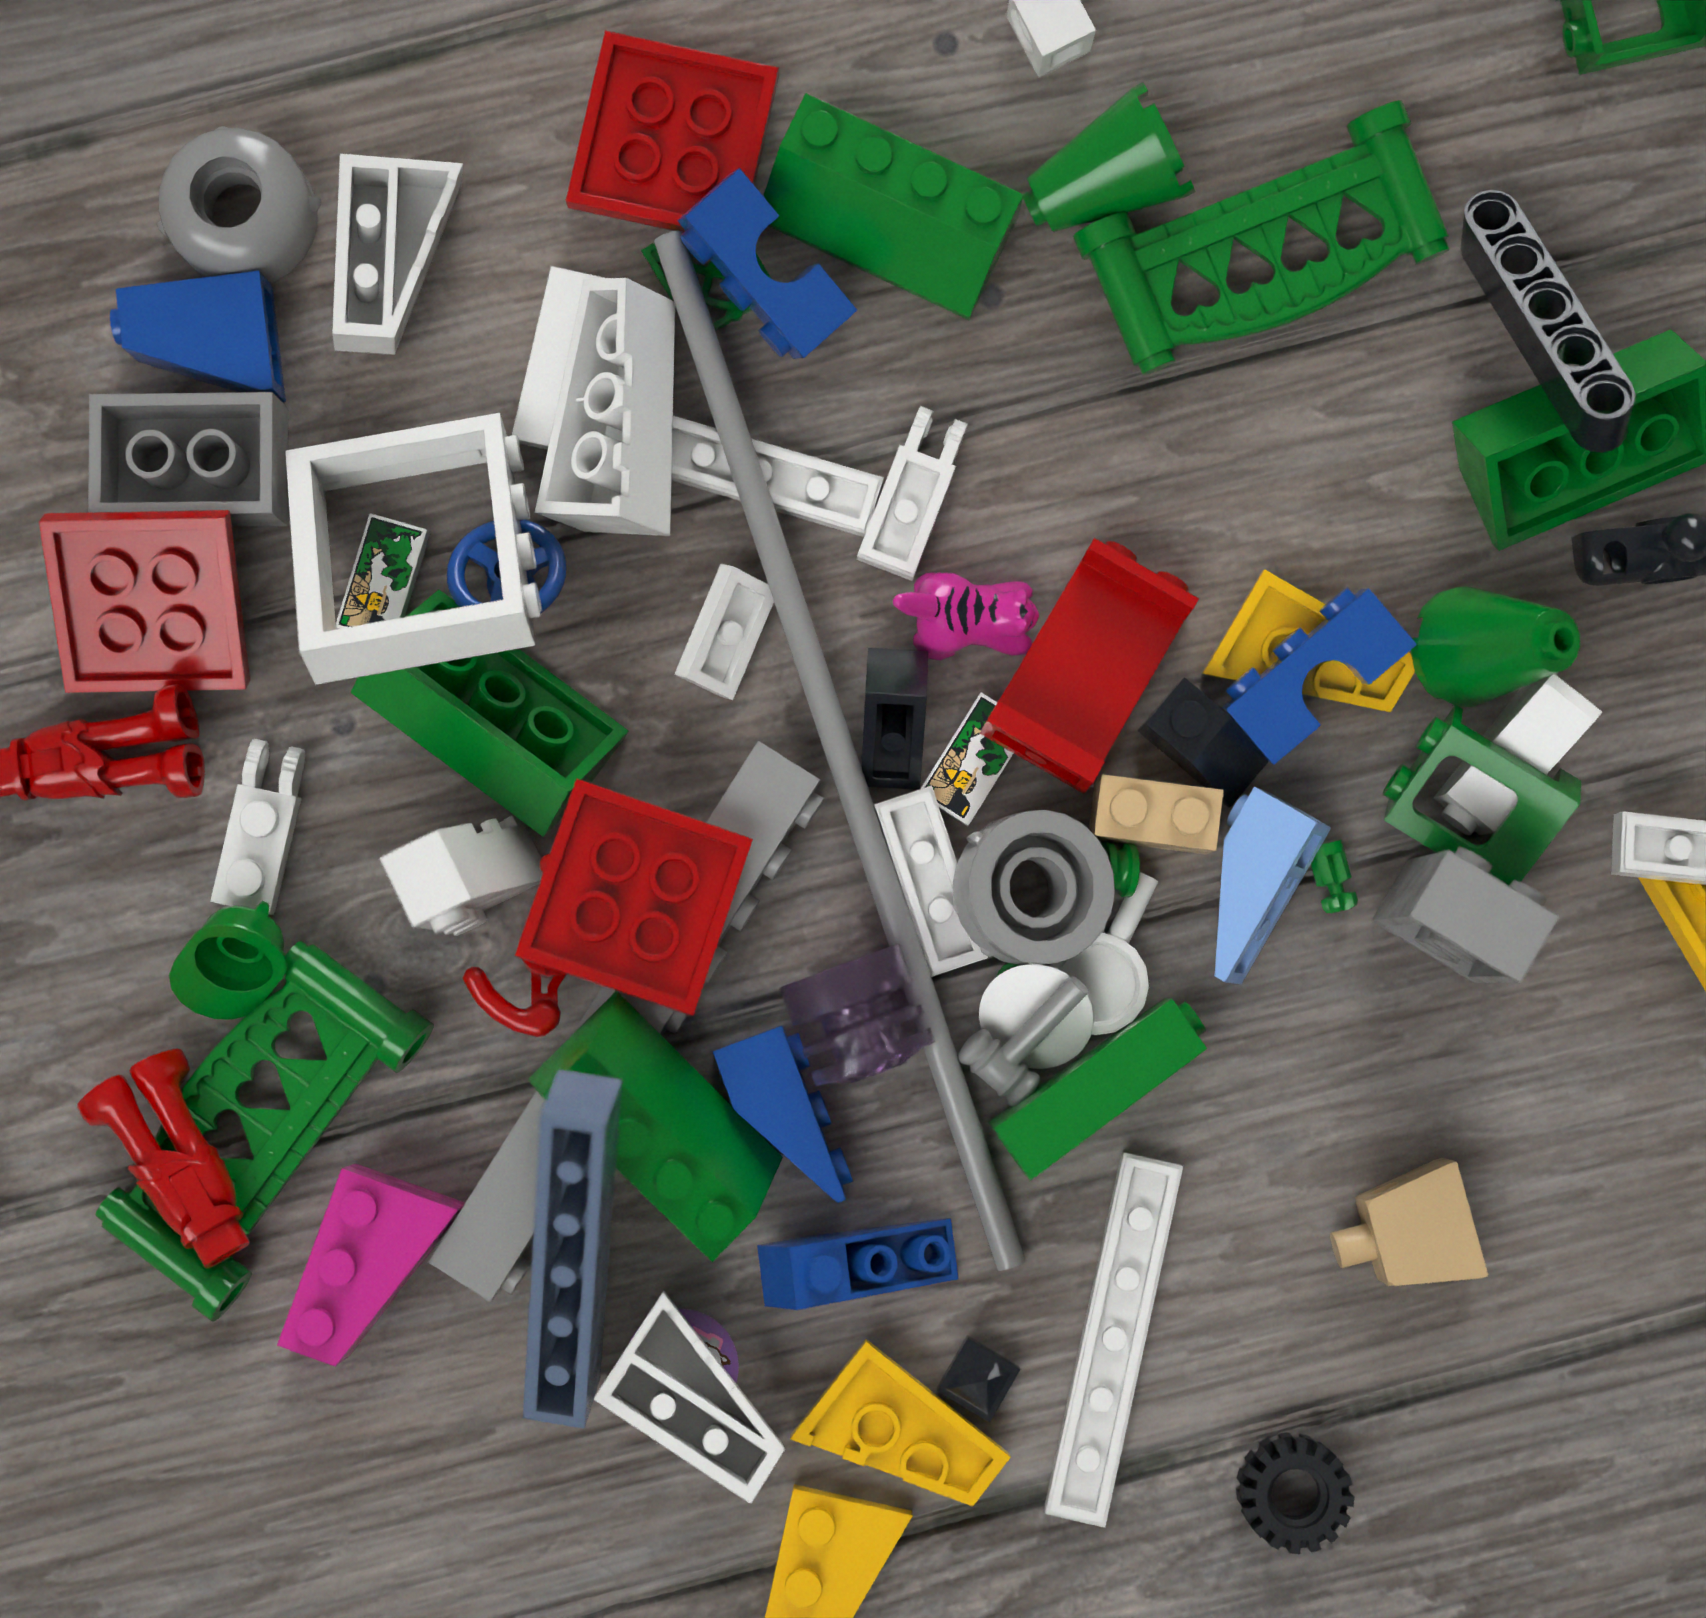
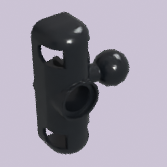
(1648, 553)

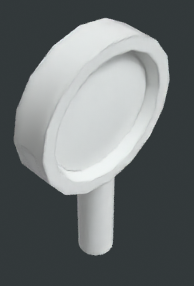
(1113, 967)

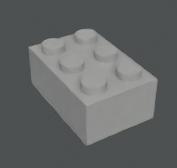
(190, 454)
(1466, 916)

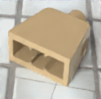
(1415, 1229)

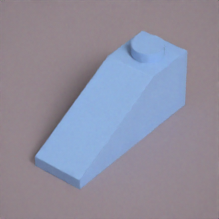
(1261, 869)

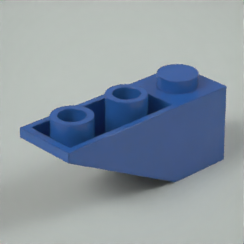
(773, 1098)
(856, 1263)

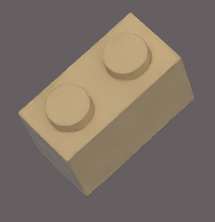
(1156, 814)

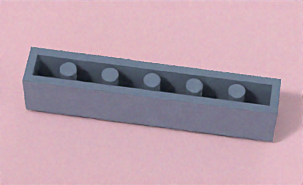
(571, 1247)

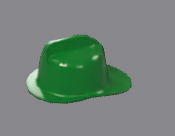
(230, 963)

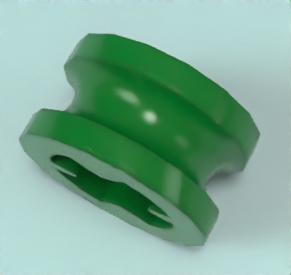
(1125, 867)

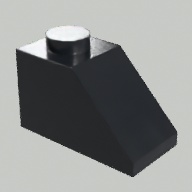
(894, 718)
(1204, 741)

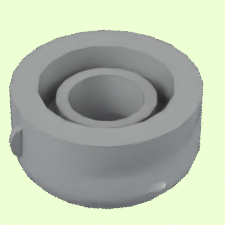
(271, 239)
(1077, 881)

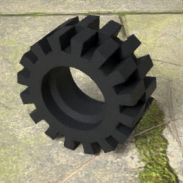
(1325, 1514)

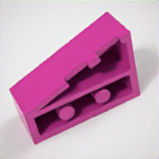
(361, 1259)

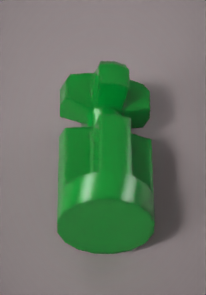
(1331, 870)

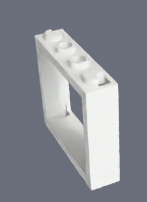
(421, 638)

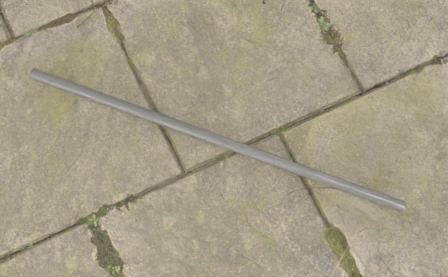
(838, 746)

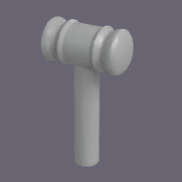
(1002, 1065)

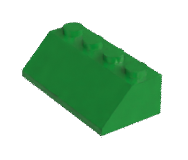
(889, 206)
(1534, 474)
(499, 725)
(674, 1129)

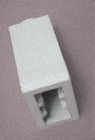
(1535, 727)

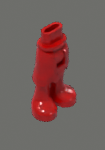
(72, 762)
(187, 1185)

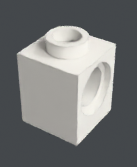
(1051, 31)

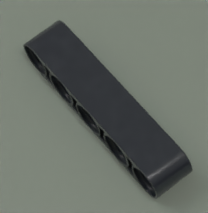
(1496, 248)

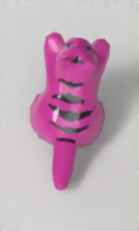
(962, 614)

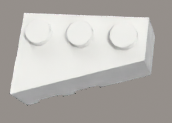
(385, 243)
(460, 873)
(690, 1403)

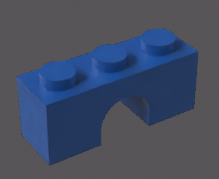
(726, 231)
(1355, 633)

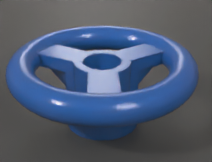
(473, 548)

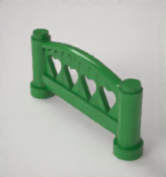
(1374, 174)
(355, 1032)

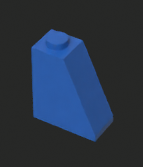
(205, 330)

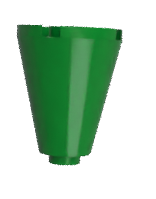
(1109, 168)
(1489, 645)

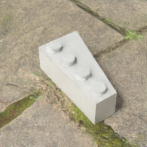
(614, 415)

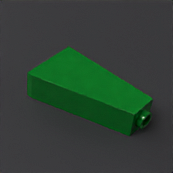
(1099, 1086)

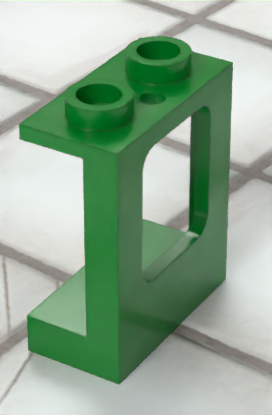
(1681, 31)
(1527, 829)

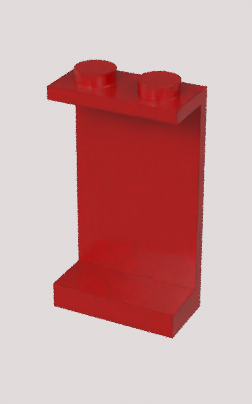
(1089, 664)

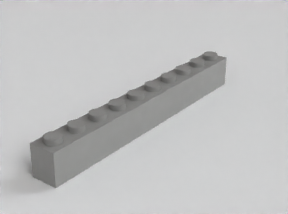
(498, 1219)

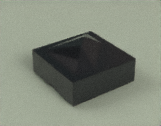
(978, 1378)

